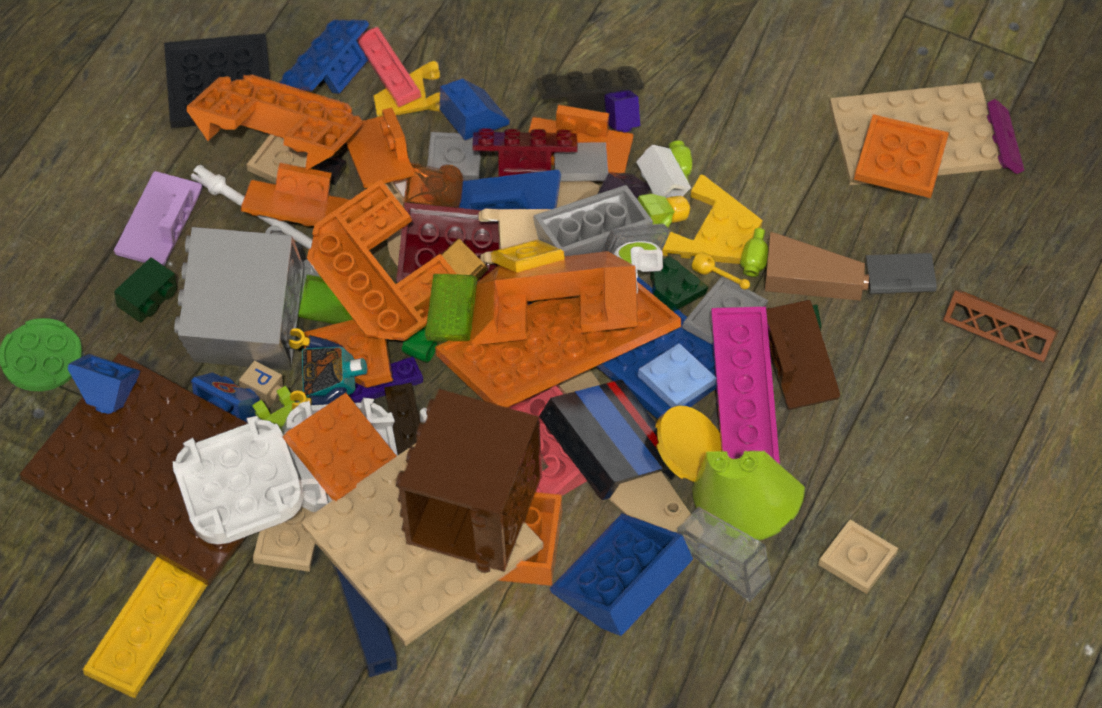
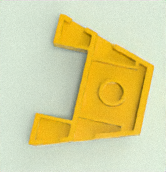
(724, 229)

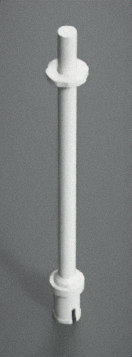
(216, 185)

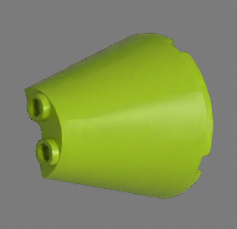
(748, 492)

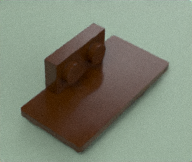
(800, 355)

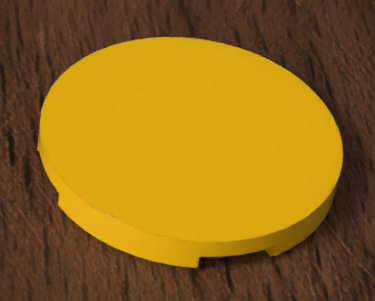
(685, 439)

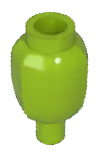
(683, 156)
(754, 254)

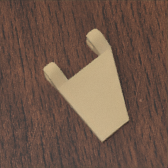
(514, 227)

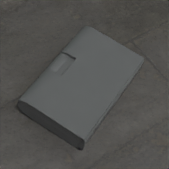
(900, 273)

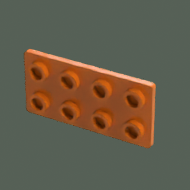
(590, 127)
(380, 150)
(296, 197)

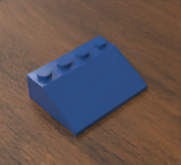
(623, 573)

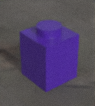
(623, 110)

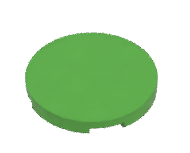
(39, 354)

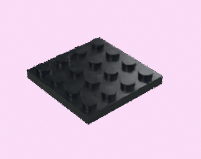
(199, 62)

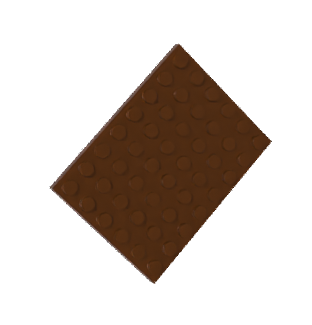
(122, 469)

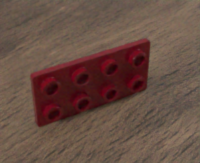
(524, 150)

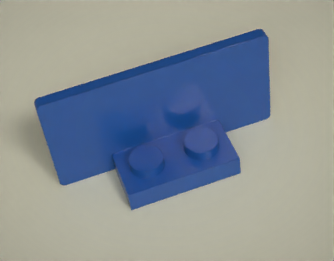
(331, 57)
(517, 191)

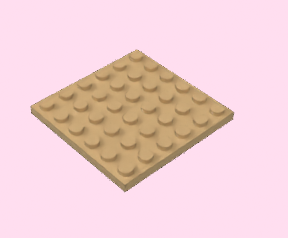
(399, 581)

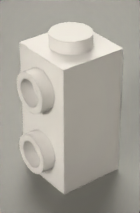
(663, 172)

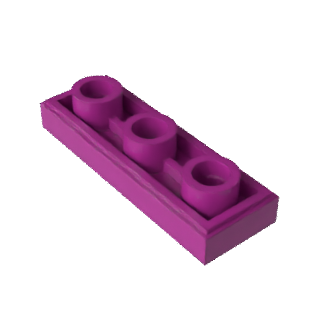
(1004, 137)

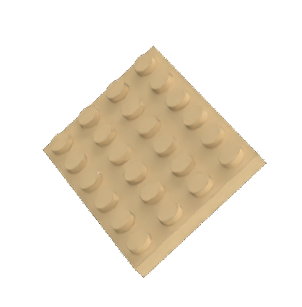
(950, 108)

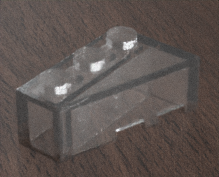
(727, 552)

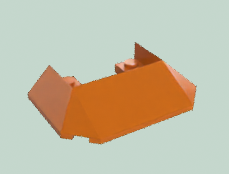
(300, 117)
(355, 276)
(600, 278)

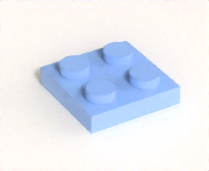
(676, 376)

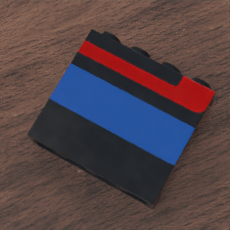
(606, 435)

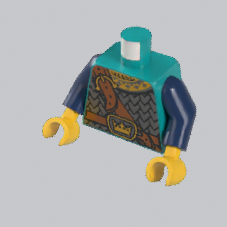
(326, 370)

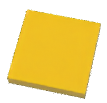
(527, 255)

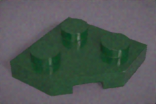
(676, 285)

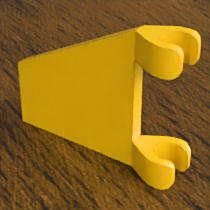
(428, 71)

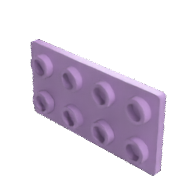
(158, 218)

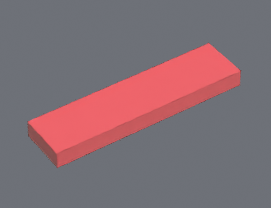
(388, 67)

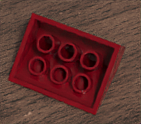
(439, 227)

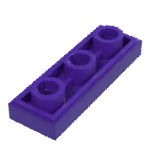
(402, 372)

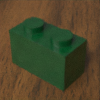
(146, 290)

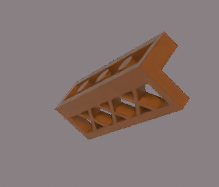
(1004, 315)

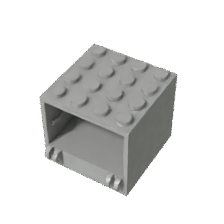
(240, 297)

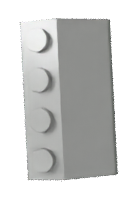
(585, 224)

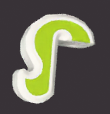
(641, 254)

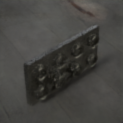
(589, 89)

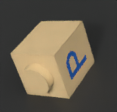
(263, 382)

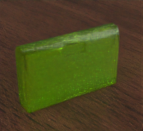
(320, 303)
(451, 307)

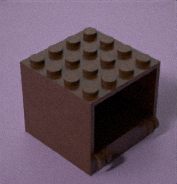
(470, 480)

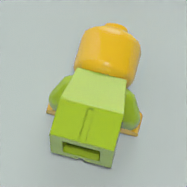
(665, 209)

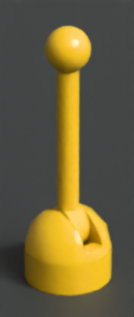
(704, 264)

